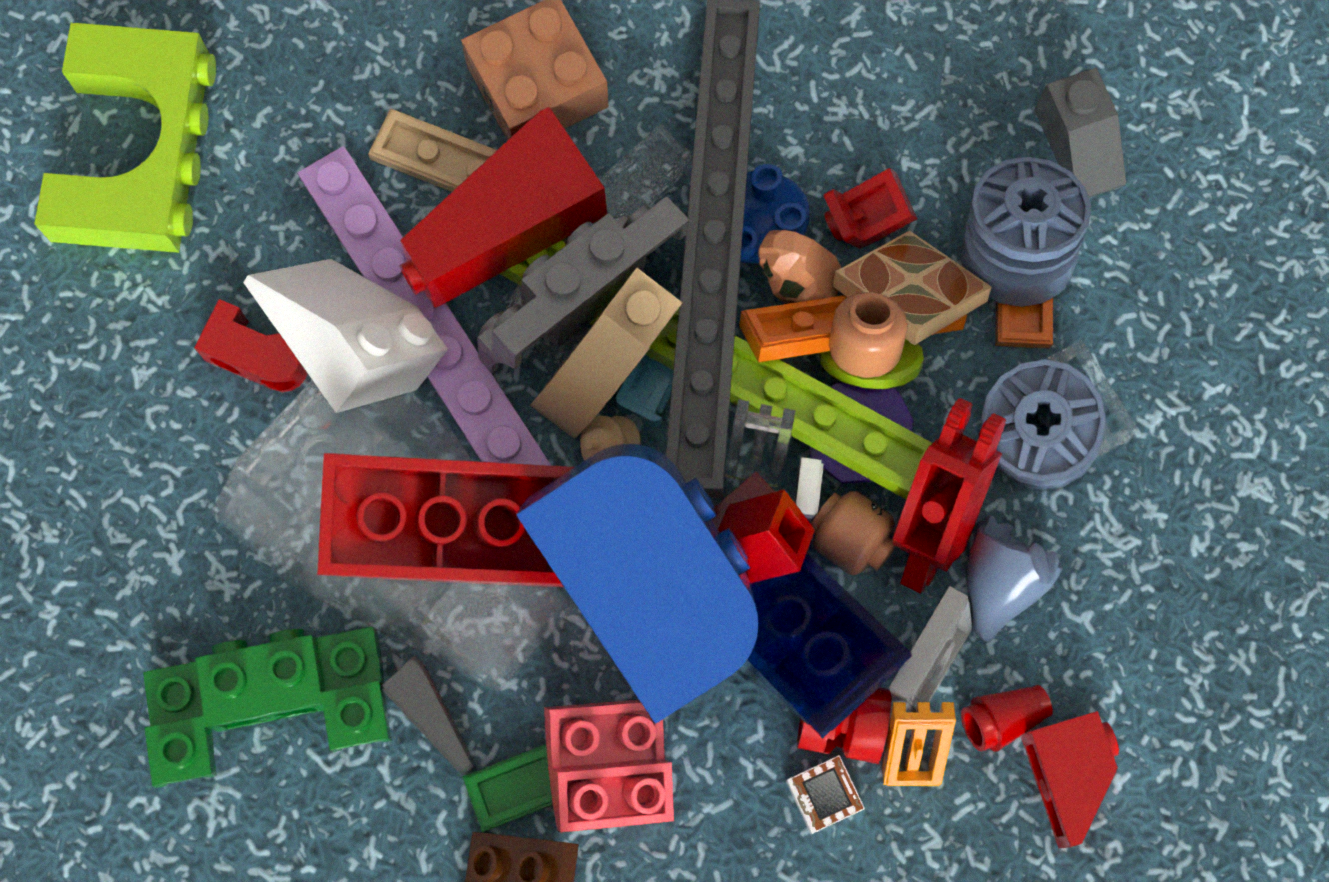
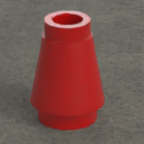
(1004, 716)

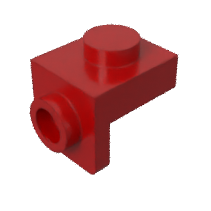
(869, 210)

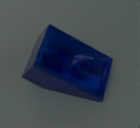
(819, 646)

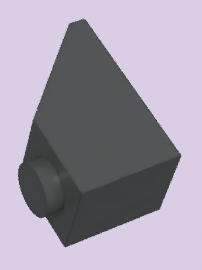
(1084, 130)

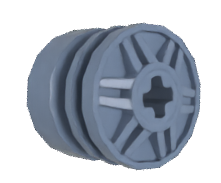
(1025, 230)
(1069, 447)

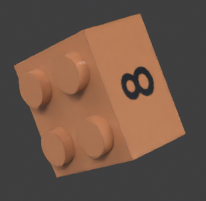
(535, 64)

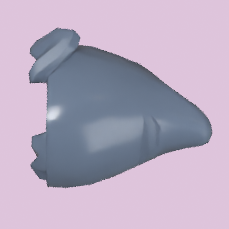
(1005, 576)

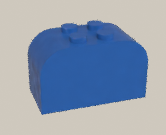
(648, 572)

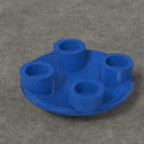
(770, 205)

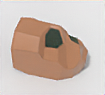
(797, 267)

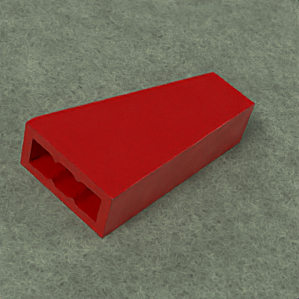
(504, 212)

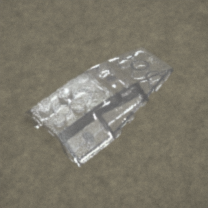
(275, 512)

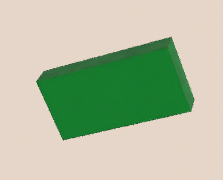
(510, 788)

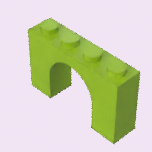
(150, 202)

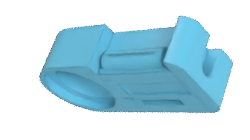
(646, 391)

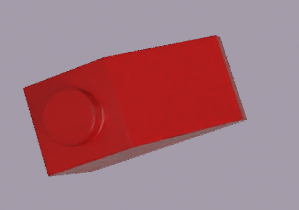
(1073, 772)

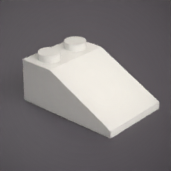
(348, 332)

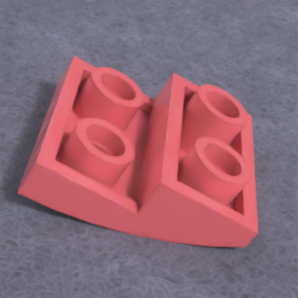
(607, 766)

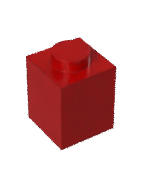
(771, 534)

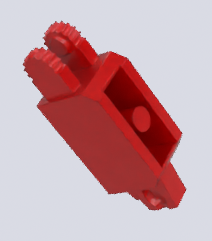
(947, 496)

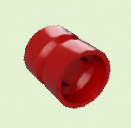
(858, 735)

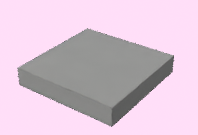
(934, 651)

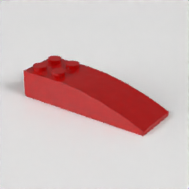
(430, 520)

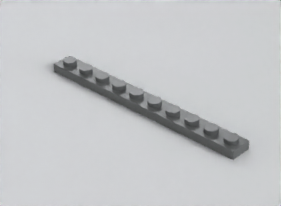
(713, 245)

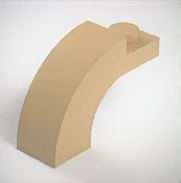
(606, 354)

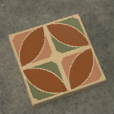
(920, 279)

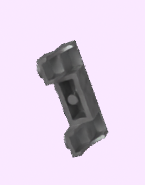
(578, 281)

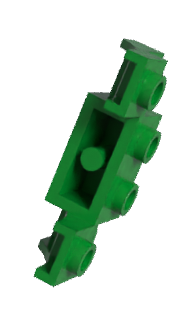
(262, 685)

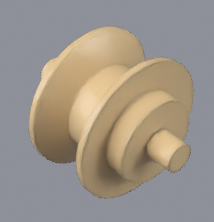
(607, 432)

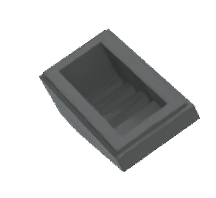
(421, 702)

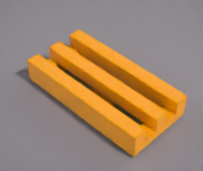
(919, 723)

